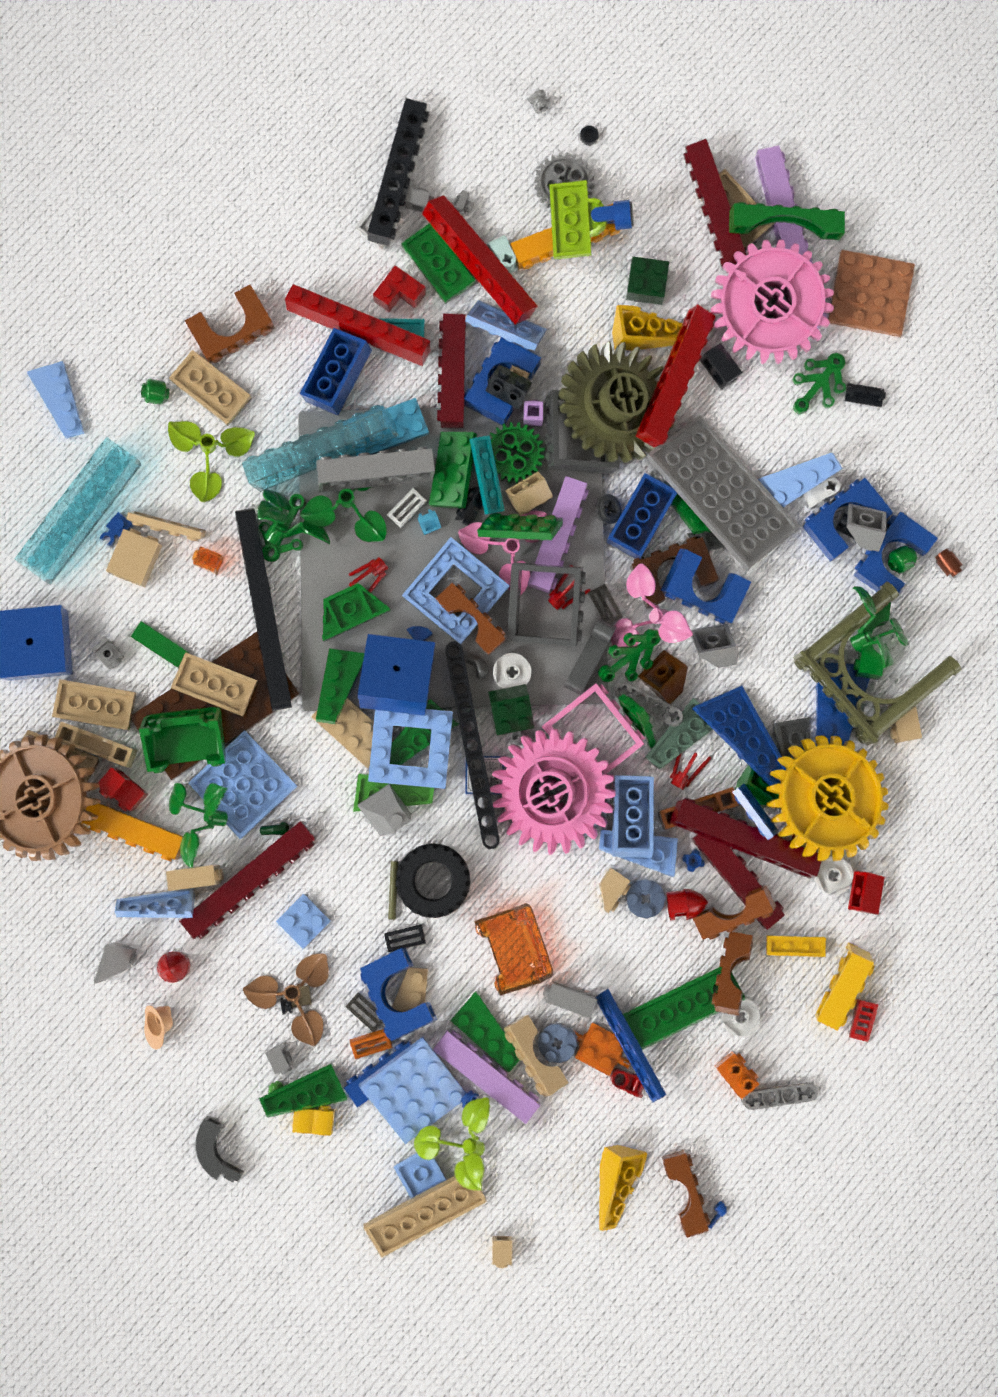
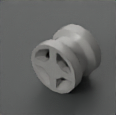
(539, 101)

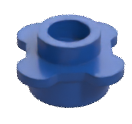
(688, 860)
(468, 1097)

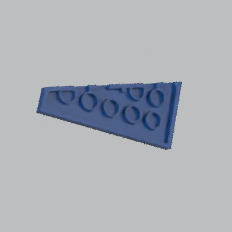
(828, 718)
(742, 729)

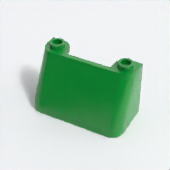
(182, 738)

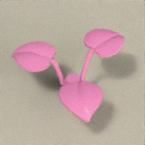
(479, 545)
(674, 624)

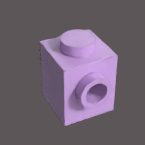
(533, 413)

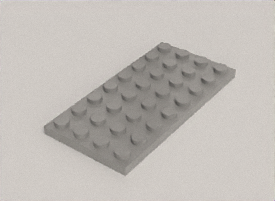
(723, 492)

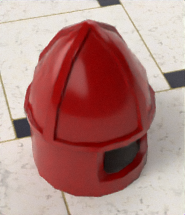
(685, 903)
(173, 966)

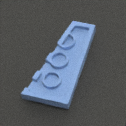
(56, 391)
(662, 860)
(158, 905)

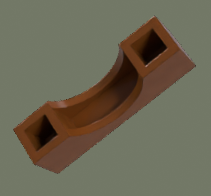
(454, 600)
(718, 801)
(712, 922)
(738, 949)
(692, 1217)

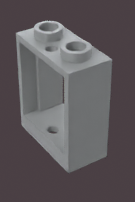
(569, 999)

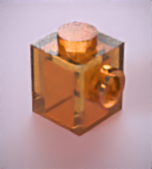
(207, 560)

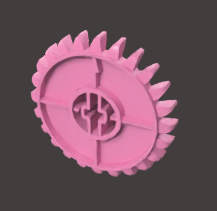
(750, 282)
(575, 768)

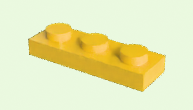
(796, 946)

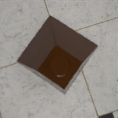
(665, 677)

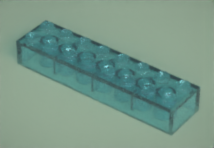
(300, 456)
(78, 511)

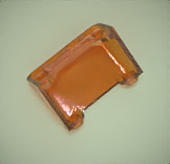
(516, 948)

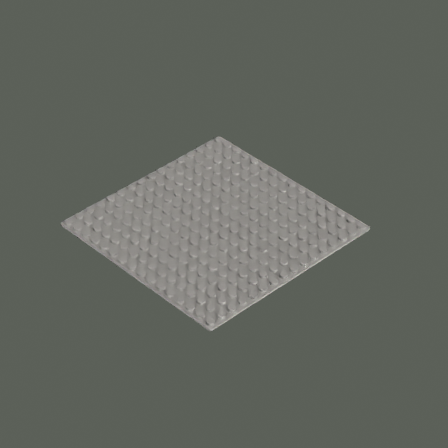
(408, 551)

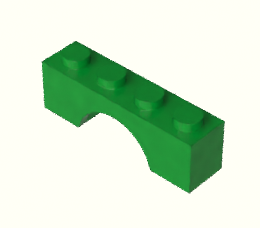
(869, 661)

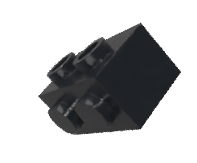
(508, 386)

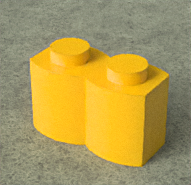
(314, 1121)

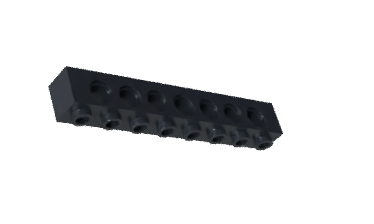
(411, 111)

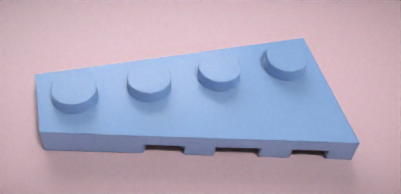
(797, 480)

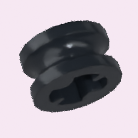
(286, 1006)

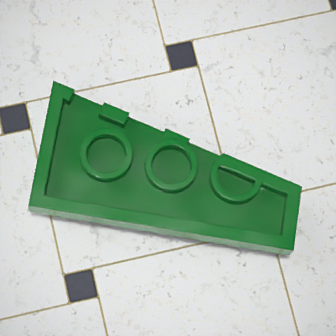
(413, 740)
(305, 1093)

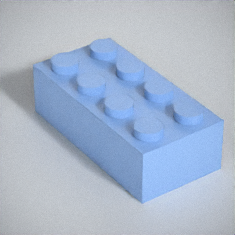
(633, 817)

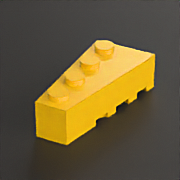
(845, 987)

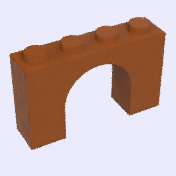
(256, 324)

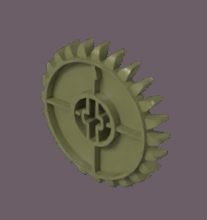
(608, 401)

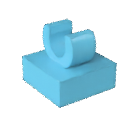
(429, 522)

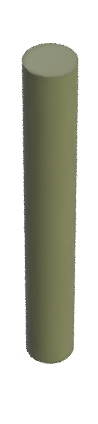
(393, 890)

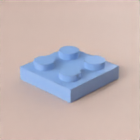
(303, 921)
(419, 1174)

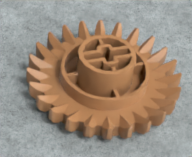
(39, 778)

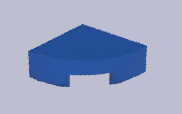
(419, 633)

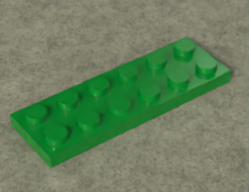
(675, 1009)

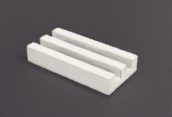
(395, 519)

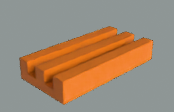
(370, 1040)

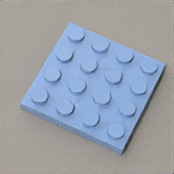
(252, 783)
(413, 1090)

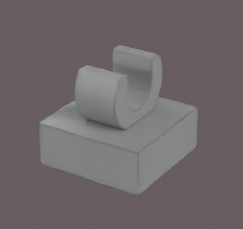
(461, 202)

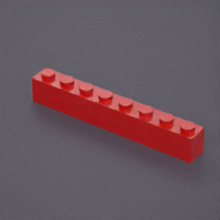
(479, 259)
(349, 320)
(675, 376)

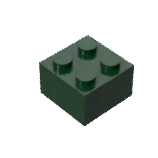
(647, 280)
(511, 709)

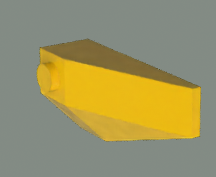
(642, 329)
(617, 1174)

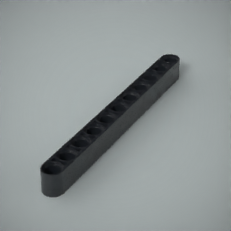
(263, 609)
(472, 735)

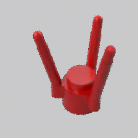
(376, 567)
(558, 598)
(681, 778)

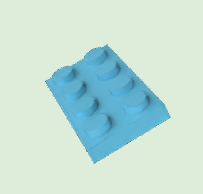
(409, 425)

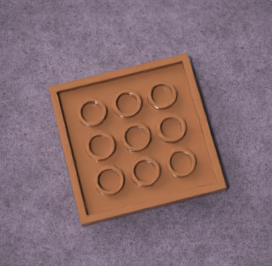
(871, 293)

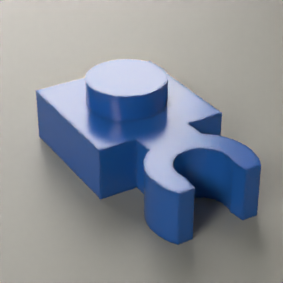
(116, 527)

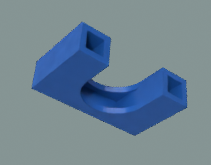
(507, 355)
(821, 526)
(902, 530)
(679, 585)
(377, 976)

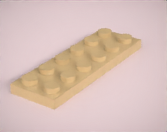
(421, 1215)

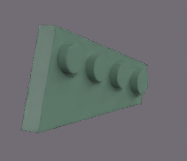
(679, 738)

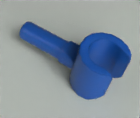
(721, 1210)

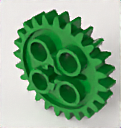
(521, 437)

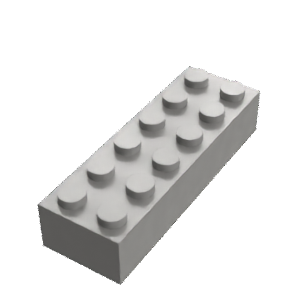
(375, 469)

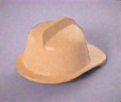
(157, 1023)

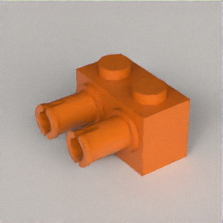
(737, 1075)

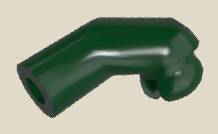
(279, 829)

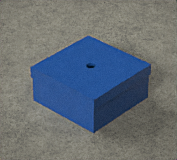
(35, 643)
(396, 674)

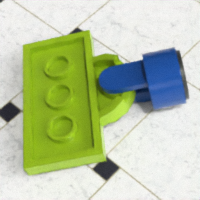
(579, 218)

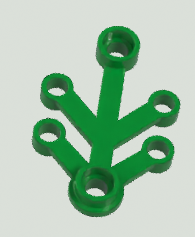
(820, 380)
(286, 547)
(632, 653)

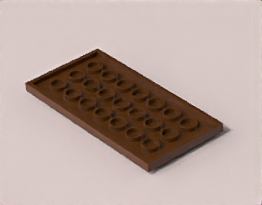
(243, 659)

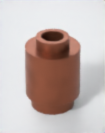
(948, 563)

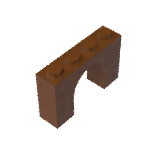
(704, 575)

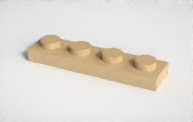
(158, 524)

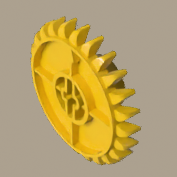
(829, 798)

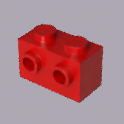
(866, 896)

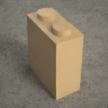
(134, 557)
(194, 877)

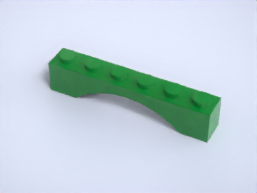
(823, 223)

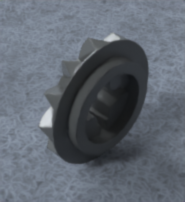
(613, 505)

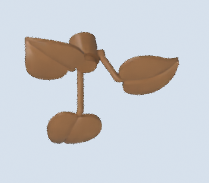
(264, 989)

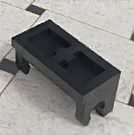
(721, 366)

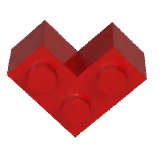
(396, 286)
(122, 788)

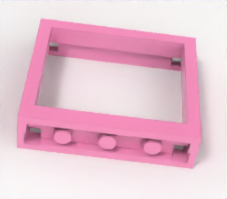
(614, 708)

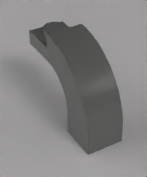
(208, 1154)

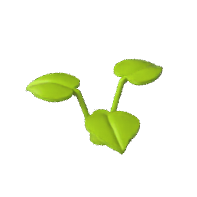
(186, 434)
(471, 1169)

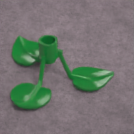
(272, 510)
(321, 514)
(865, 638)
(212, 798)

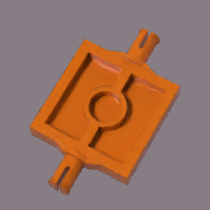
(600, 1049)

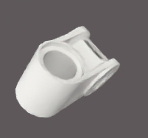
(821, 494)

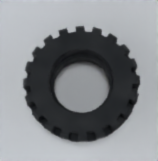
(406, 880)

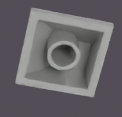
(866, 526)
(716, 645)
(385, 811)
(115, 960)

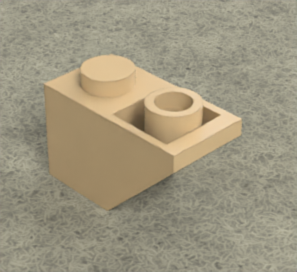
(611, 888)

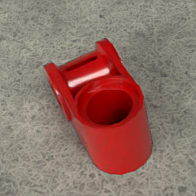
(630, 1084)

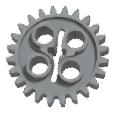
(547, 175)

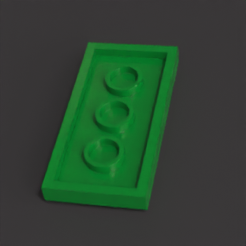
(438, 263)
(452, 470)
(520, 527)

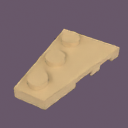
(412, 990)

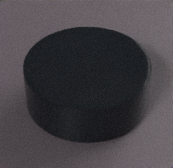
(589, 135)

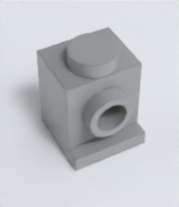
(417, 198)
(102, 648)
(279, 1059)

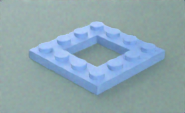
(454, 554)
(436, 773)

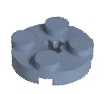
(656, 898)
(567, 1048)

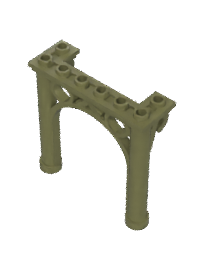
(866, 732)

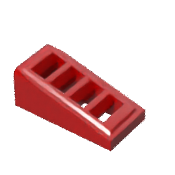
(857, 1011)

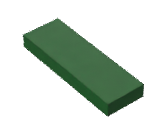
(159, 644)

